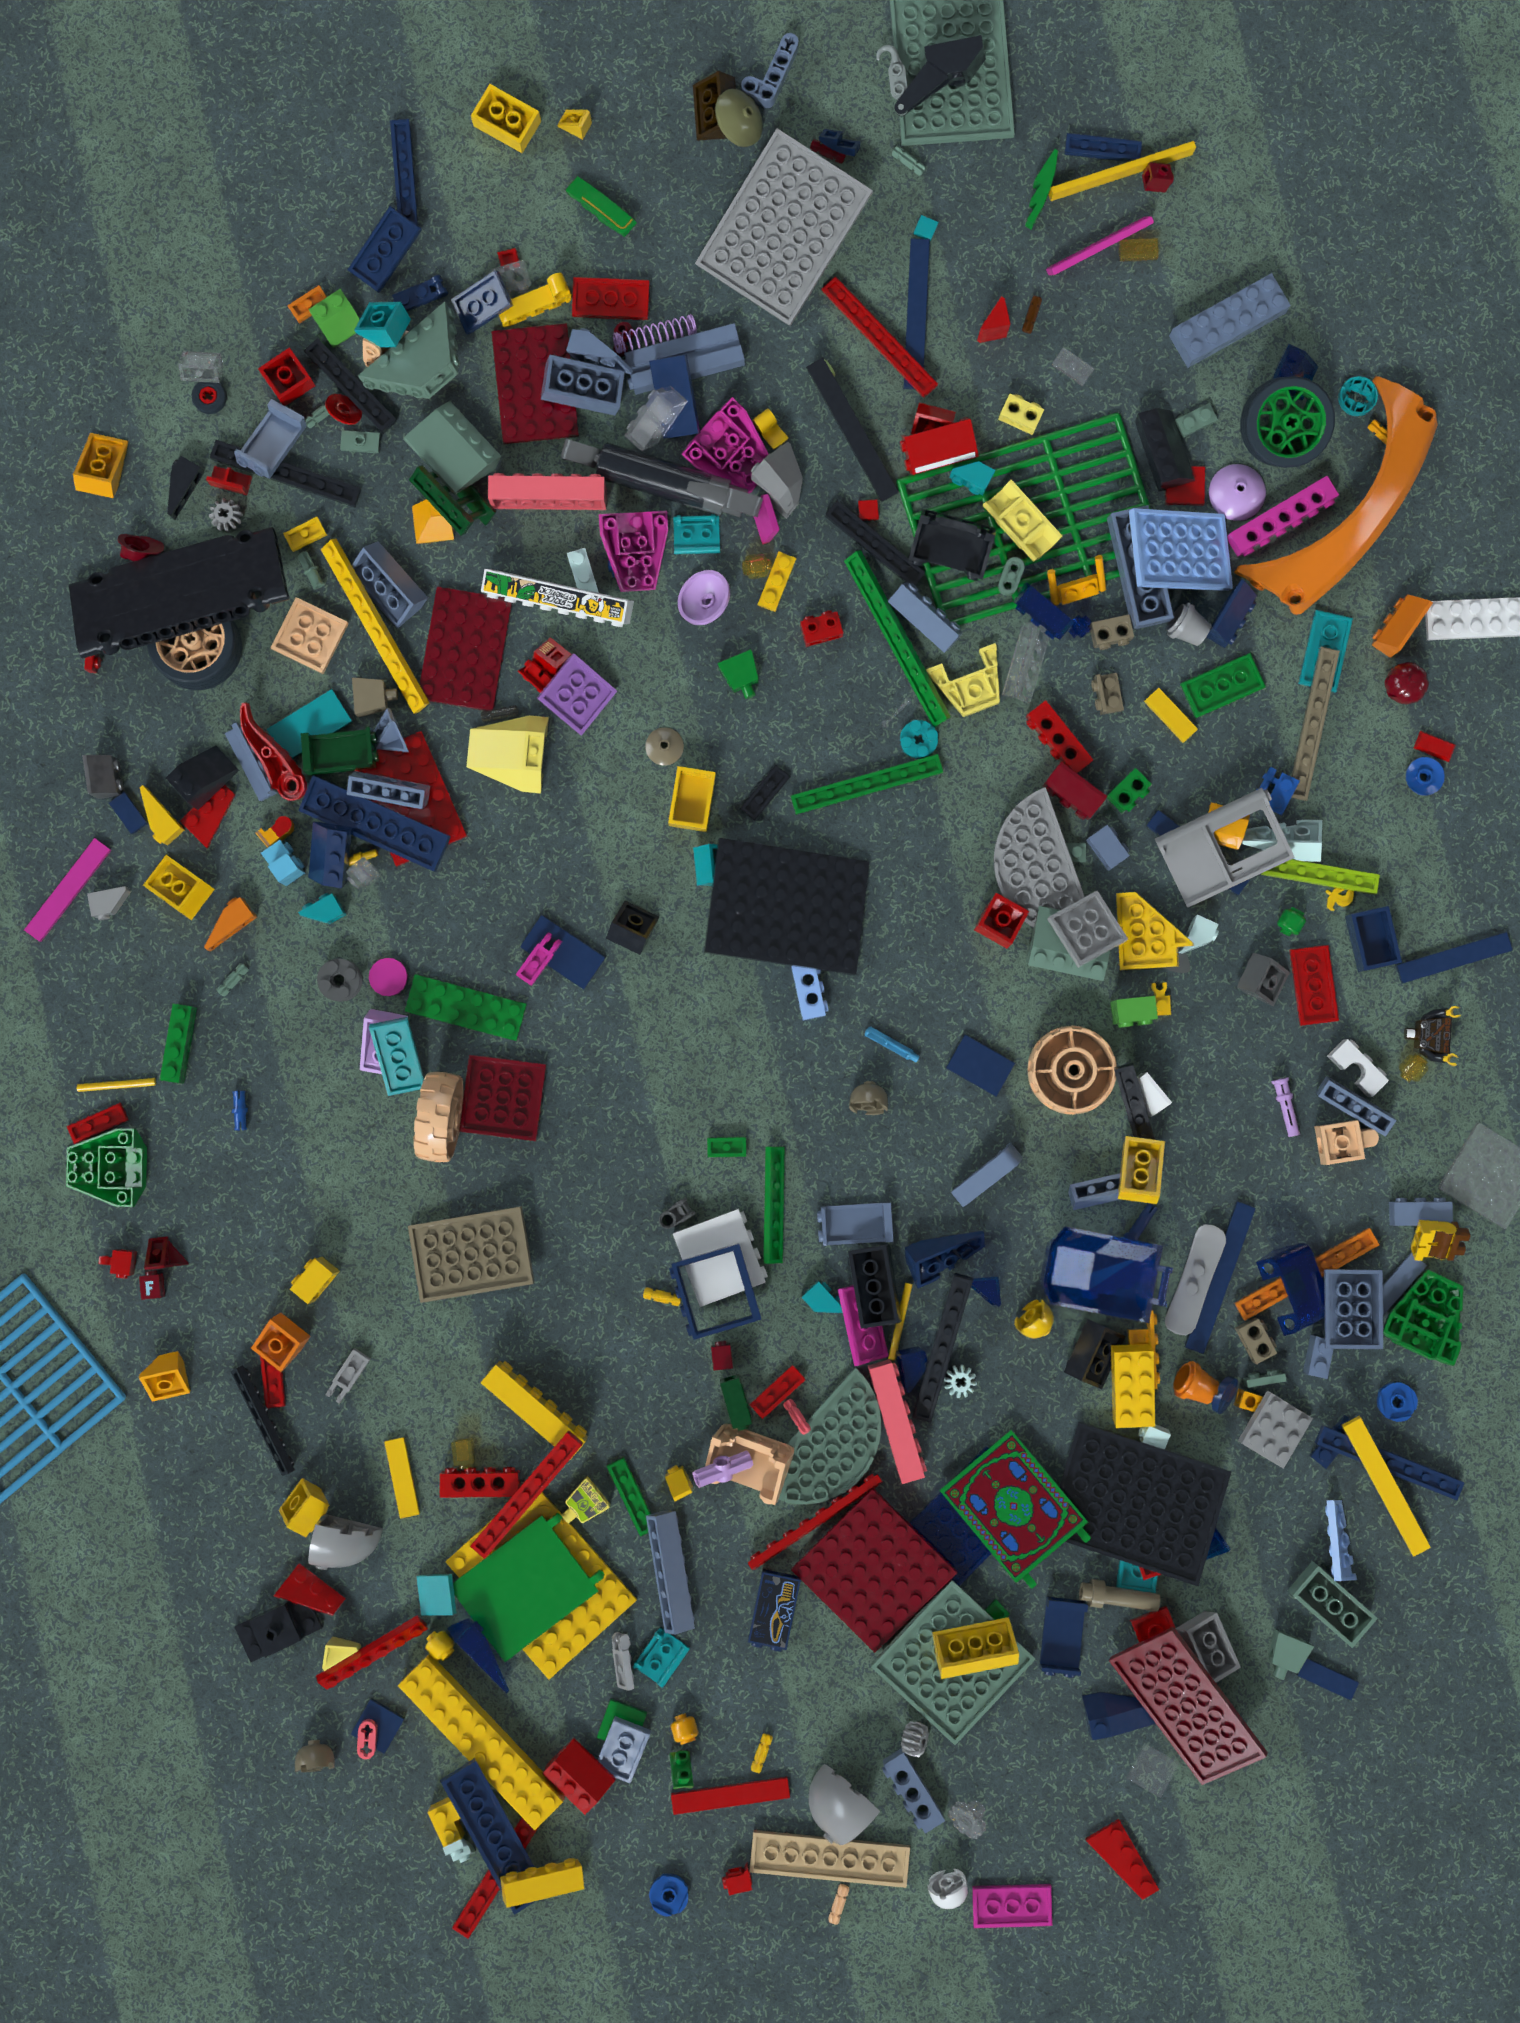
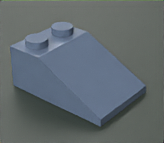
(589, 349)

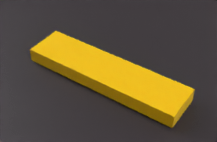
(402, 1477)

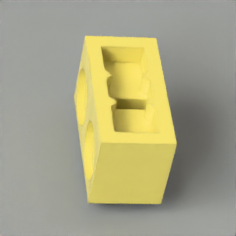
(1019, 419)

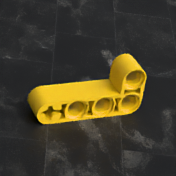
(537, 301)

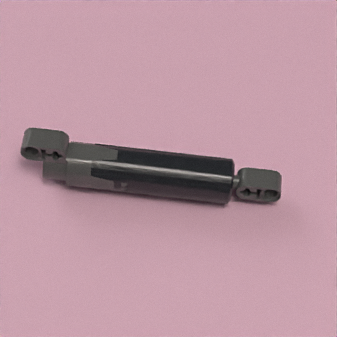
(664, 479)

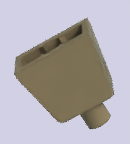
(371, 696)

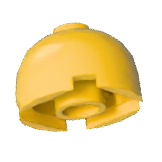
(1036, 1320)

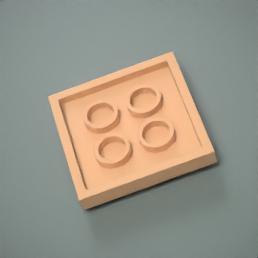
(309, 635)

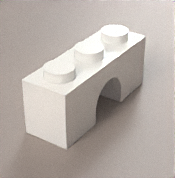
(1371, 1078)

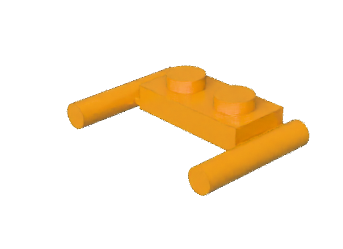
(1078, 588)

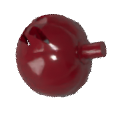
(1406, 683)

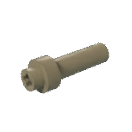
(1099, 1594)

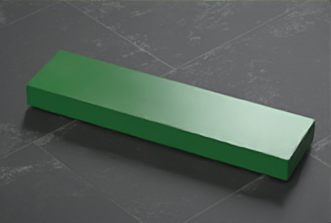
(630, 1494)

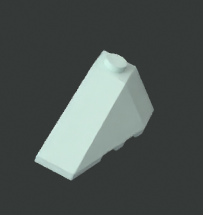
(1303, 839)

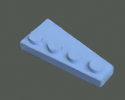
(1339, 1542)

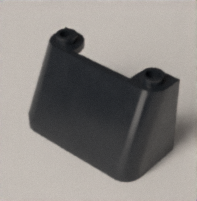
(952, 543)

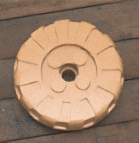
(1050, 1073)
(438, 1116)

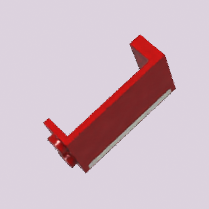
(939, 446)

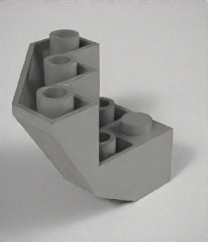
(780, 478)

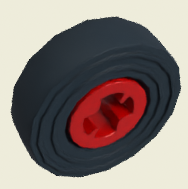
(209, 406)

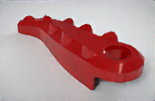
(275, 760)

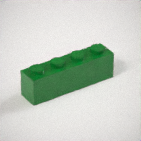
(178, 1043)

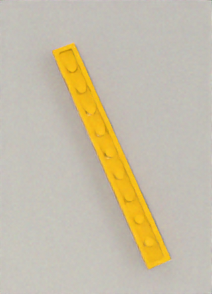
(375, 626)

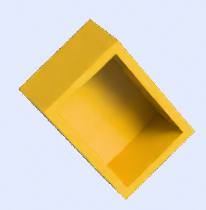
(692, 799)

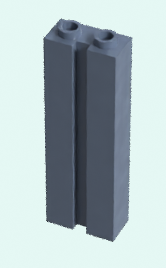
(706, 354)

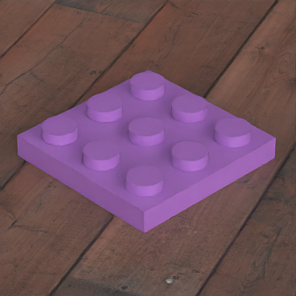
(576, 694)

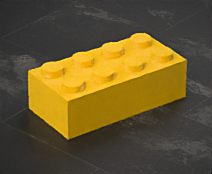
(1133, 1385)

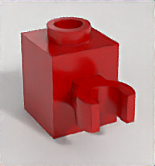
(121, 1262)

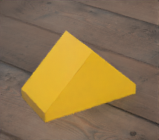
(576, 122)

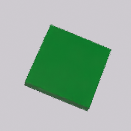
(622, 1711)

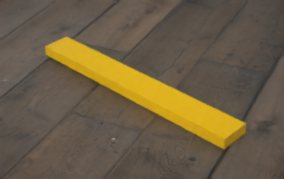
(1121, 171)
(1386, 1486)

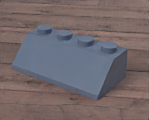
(388, 584)

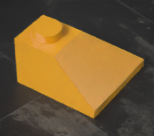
(430, 524)
(165, 1377)

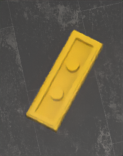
(1170, 715)

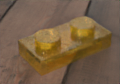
(1138, 249)

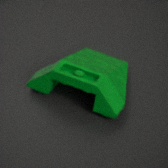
(109, 1167)

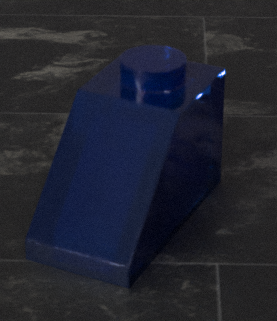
(911, 1366)

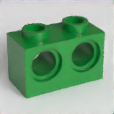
(1126, 788)

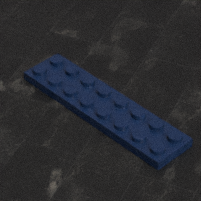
(375, 823)
(486, 1823)

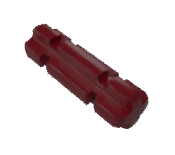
(826, 151)

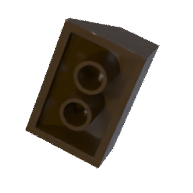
(705, 98)

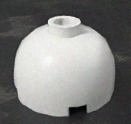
(948, 1889)

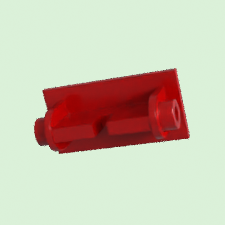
(531, 673)

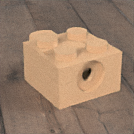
(1344, 1141)

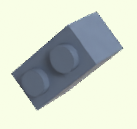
(1108, 847)
(1317, 1358)

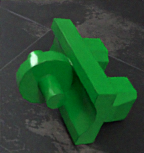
(681, 1769)

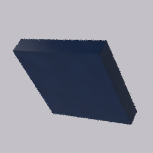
(387, 1723)

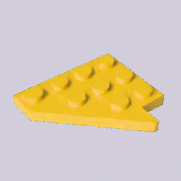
(1150, 936)

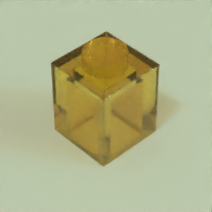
(463, 1452)

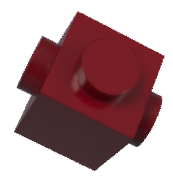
(1157, 177)

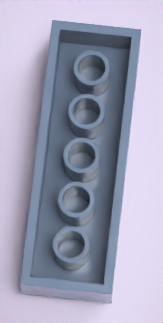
(1229, 320)
(1144, 604)

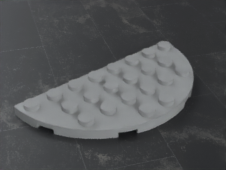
(1033, 858)

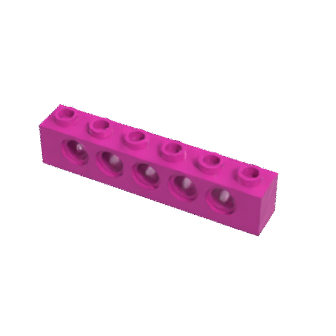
(1322, 489)

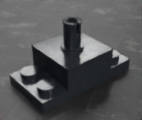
(277, 1629)

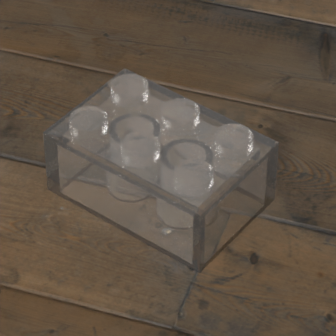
(655, 417)

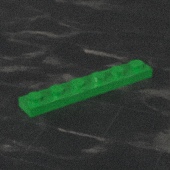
(774, 1205)

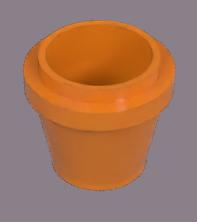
(1195, 1383)

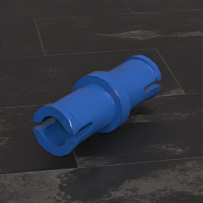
(239, 1110)

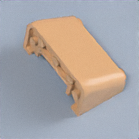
(769, 1458)

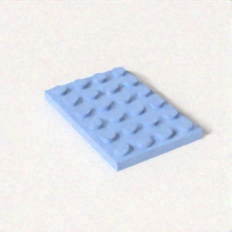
(1180, 549)

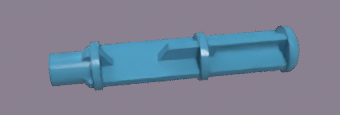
(891, 1044)

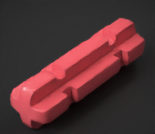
(797, 1416)

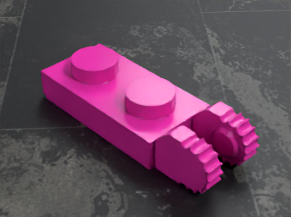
(537, 960)

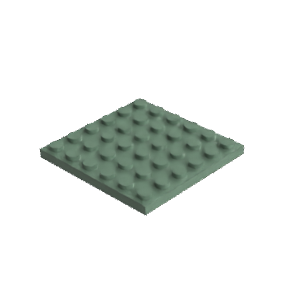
(913, 1671)

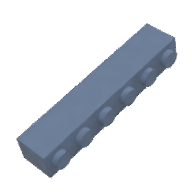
(670, 1572)

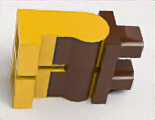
(1439, 1240)

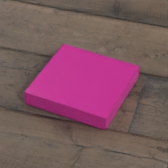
(766, 520)

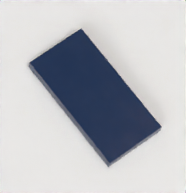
(384, 249)
(676, 373)
(572, 958)

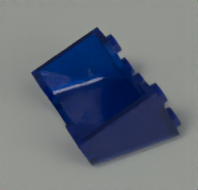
(1302, 1284)

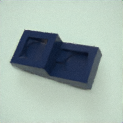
(835, 141)

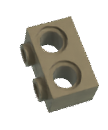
(1110, 627)
(1252, 1342)

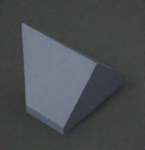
(389, 733)

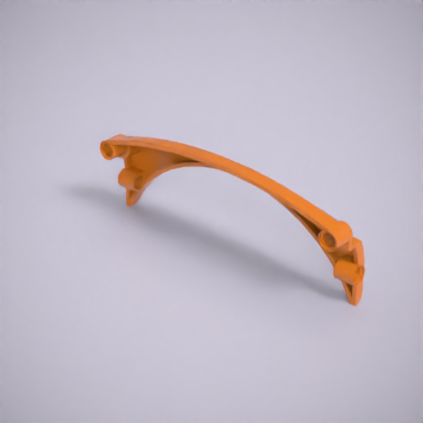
(1317, 568)

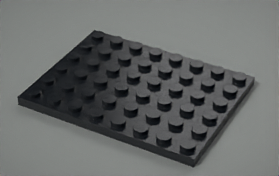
(786, 906)
(1144, 1502)

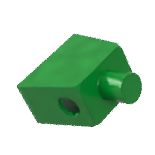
(740, 673)

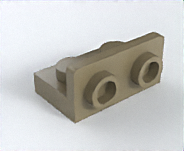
(1108, 693)

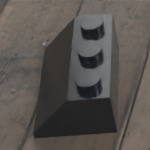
(1092, 1354)

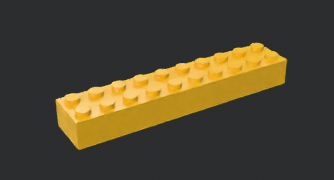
(482, 1738)

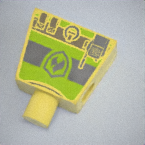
(585, 1502)

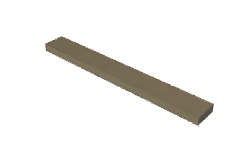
(1314, 720)

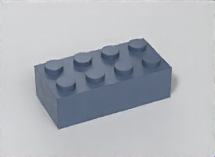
(582, 385)

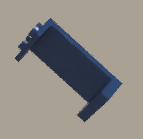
(1062, 1636)

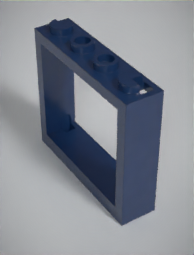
(686, 1307)

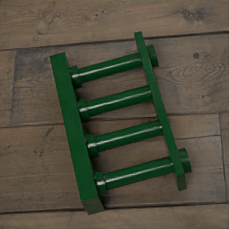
(448, 506)

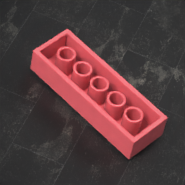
(547, 492)
(896, 1422)

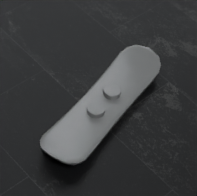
(1195, 1280)

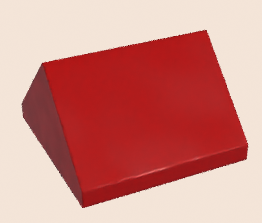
(996, 324)

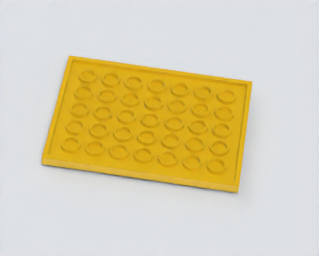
(581, 1626)

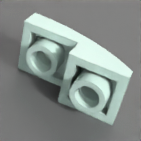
(459, 1850)

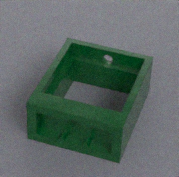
(736, 1402)

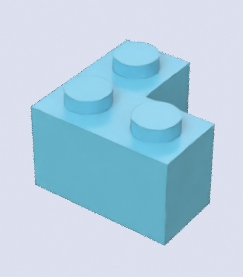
(282, 863)

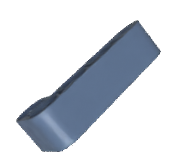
(775, 70)
(987, 1175)

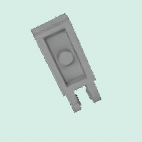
(349, 1373)
(622, 1661)

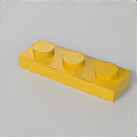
(777, 581)

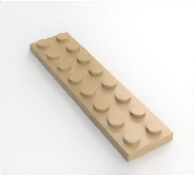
(818, 1859)

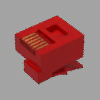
(551, 657)

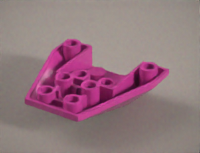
(728, 446)
(635, 547)

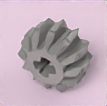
(232, 518)
(914, 1738)

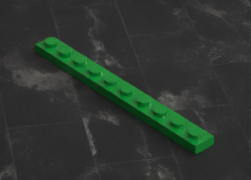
(897, 638)

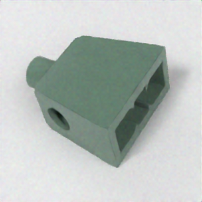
(1288, 1653)

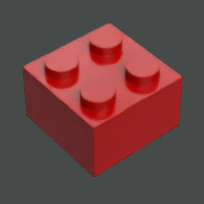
(286, 377)

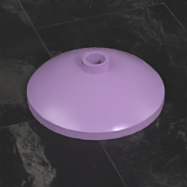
(1234, 503)
(698, 592)

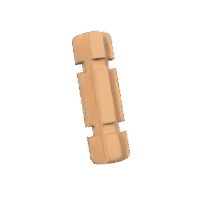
(838, 1904)

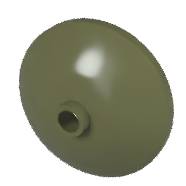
(739, 117)

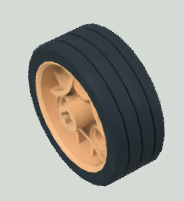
(197, 649)

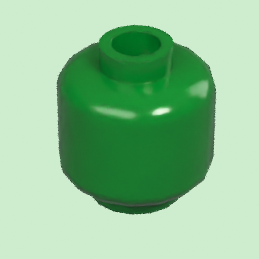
(1291, 921)

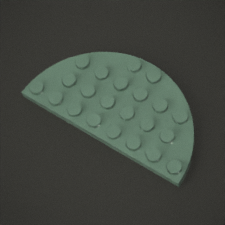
(838, 1445)

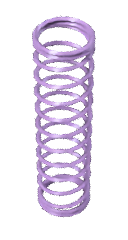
(617, 338)

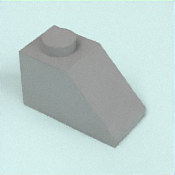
(107, 902)

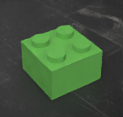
(1131, 1010)

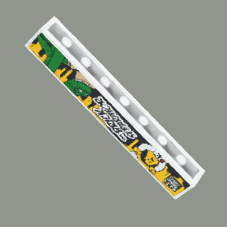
(557, 596)

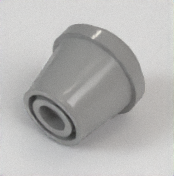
(1188, 625)

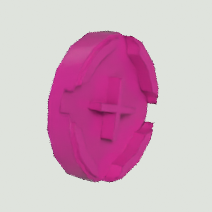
(388, 977)

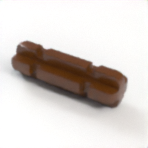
(1032, 314)

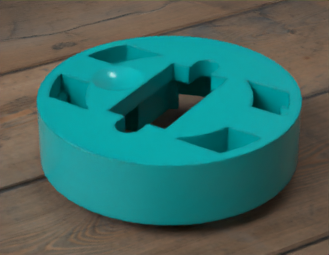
(1361, 388)

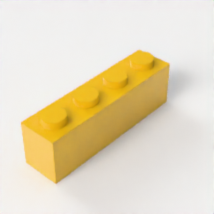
(542, 1882)

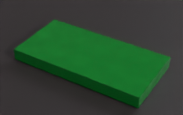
(1222, 685)

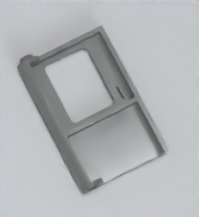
(1198, 860)

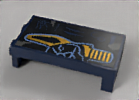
(774, 1610)

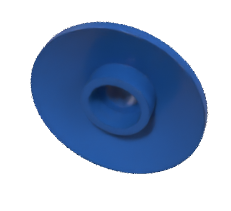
(1433, 772)

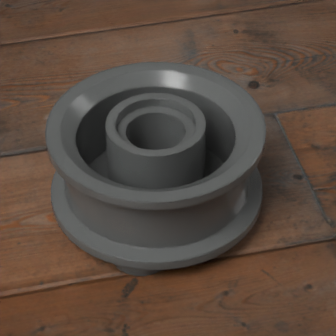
(327, 980)

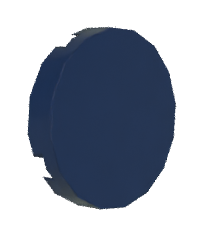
(1224, 1398)

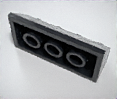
(1164, 448)
(875, 1286)

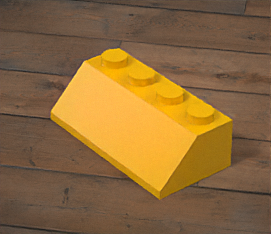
(975, 1648)

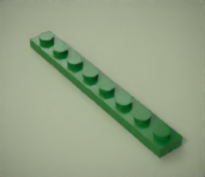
(866, 784)

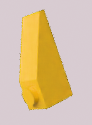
(160, 820)

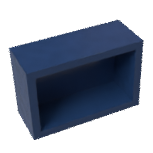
(1373, 939)

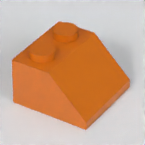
(280, 1341)

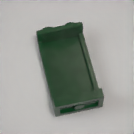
(339, 751)

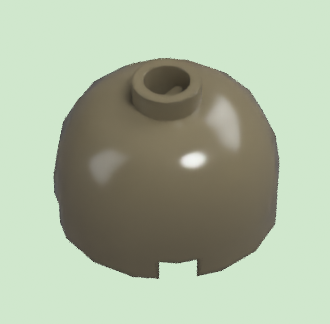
(869, 1098)
(314, 1757)

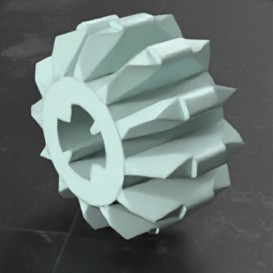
(959, 1374)

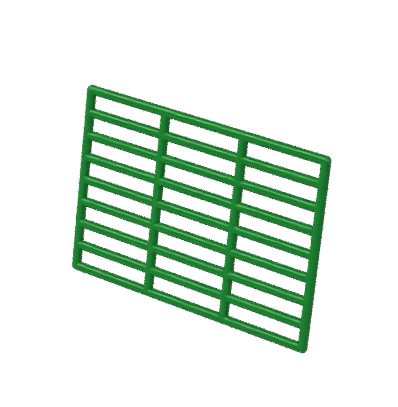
(1061, 492)

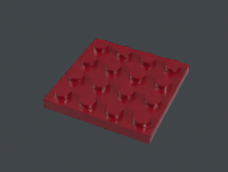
(502, 1098)

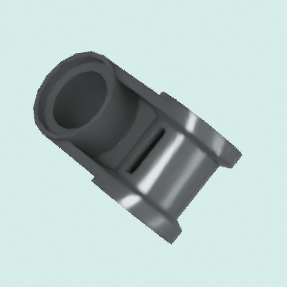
(677, 1213)

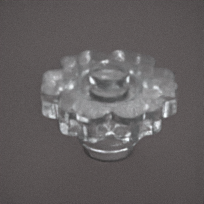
(968, 1818)

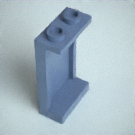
(271, 440)
(855, 1223)

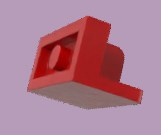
(229, 480)

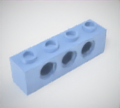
(808, 1010)

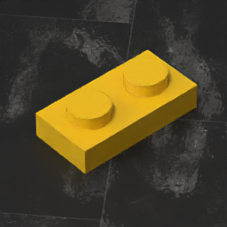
(305, 534)

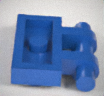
(1282, 792)

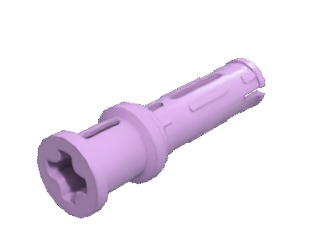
(1293, 1129)

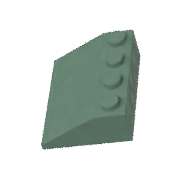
(453, 448)
(1049, 952)

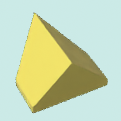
(338, 1650)

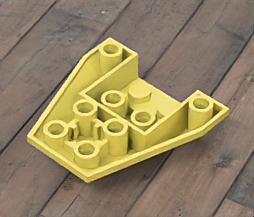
(510, 752)

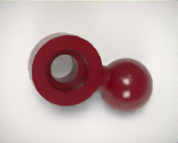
(623, 325)

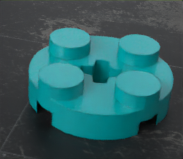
(917, 728)

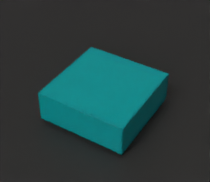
(925, 228)

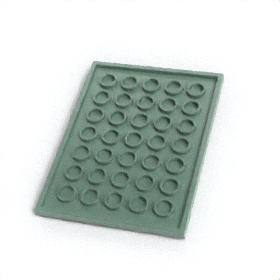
(953, 113)

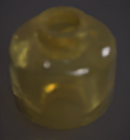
(756, 566)
(1413, 1068)

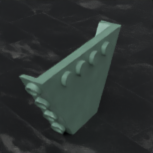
(420, 361)

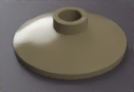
(668, 755)

